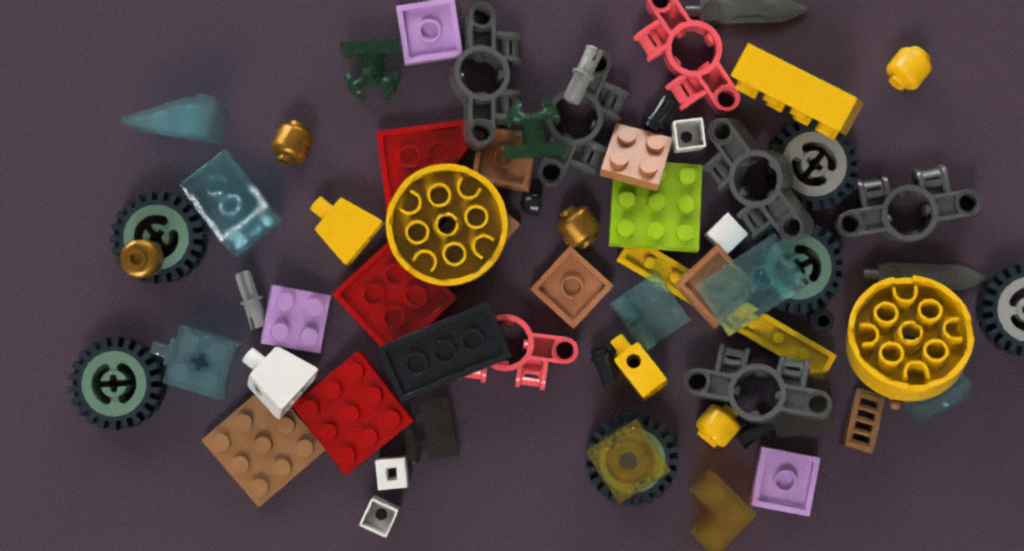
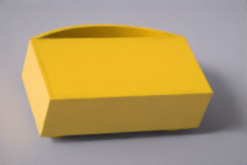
(797, 89)

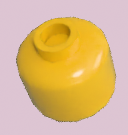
(718, 425)

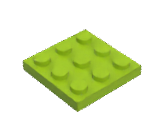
(659, 218)

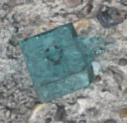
(183, 361)

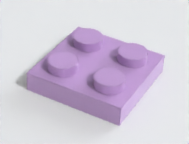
(429, 31)
(295, 319)
(784, 481)

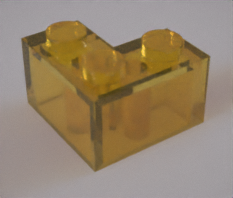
(726, 512)

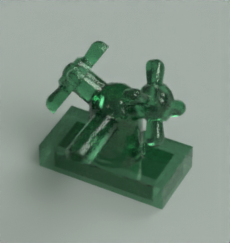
(372, 65)
(533, 132)

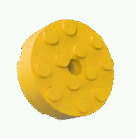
(442, 193)
(909, 367)

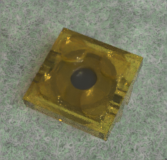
(628, 460)

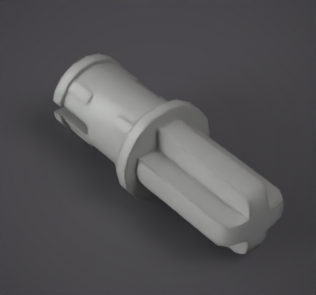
(583, 74)
(251, 301)

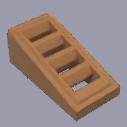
(852, 417)

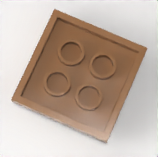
(261, 449)

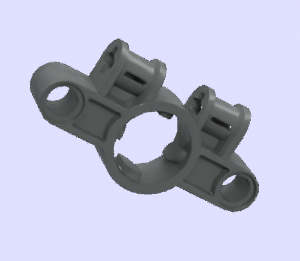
(501, 52)
(600, 97)
(729, 172)
(935, 196)
(792, 398)

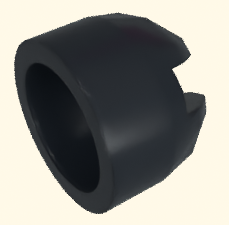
(531, 203)

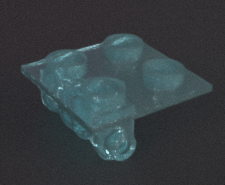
(650, 311)

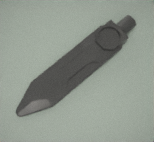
(745, 11)
(952, 276)

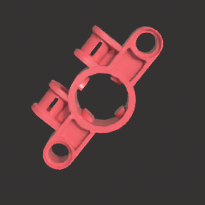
(689, 86)
(539, 351)

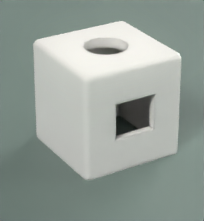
(695, 127)
(726, 233)
(385, 482)
(371, 522)

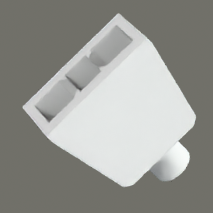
(278, 378)

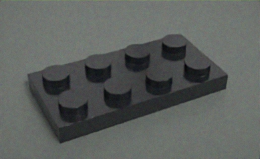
(444, 351)

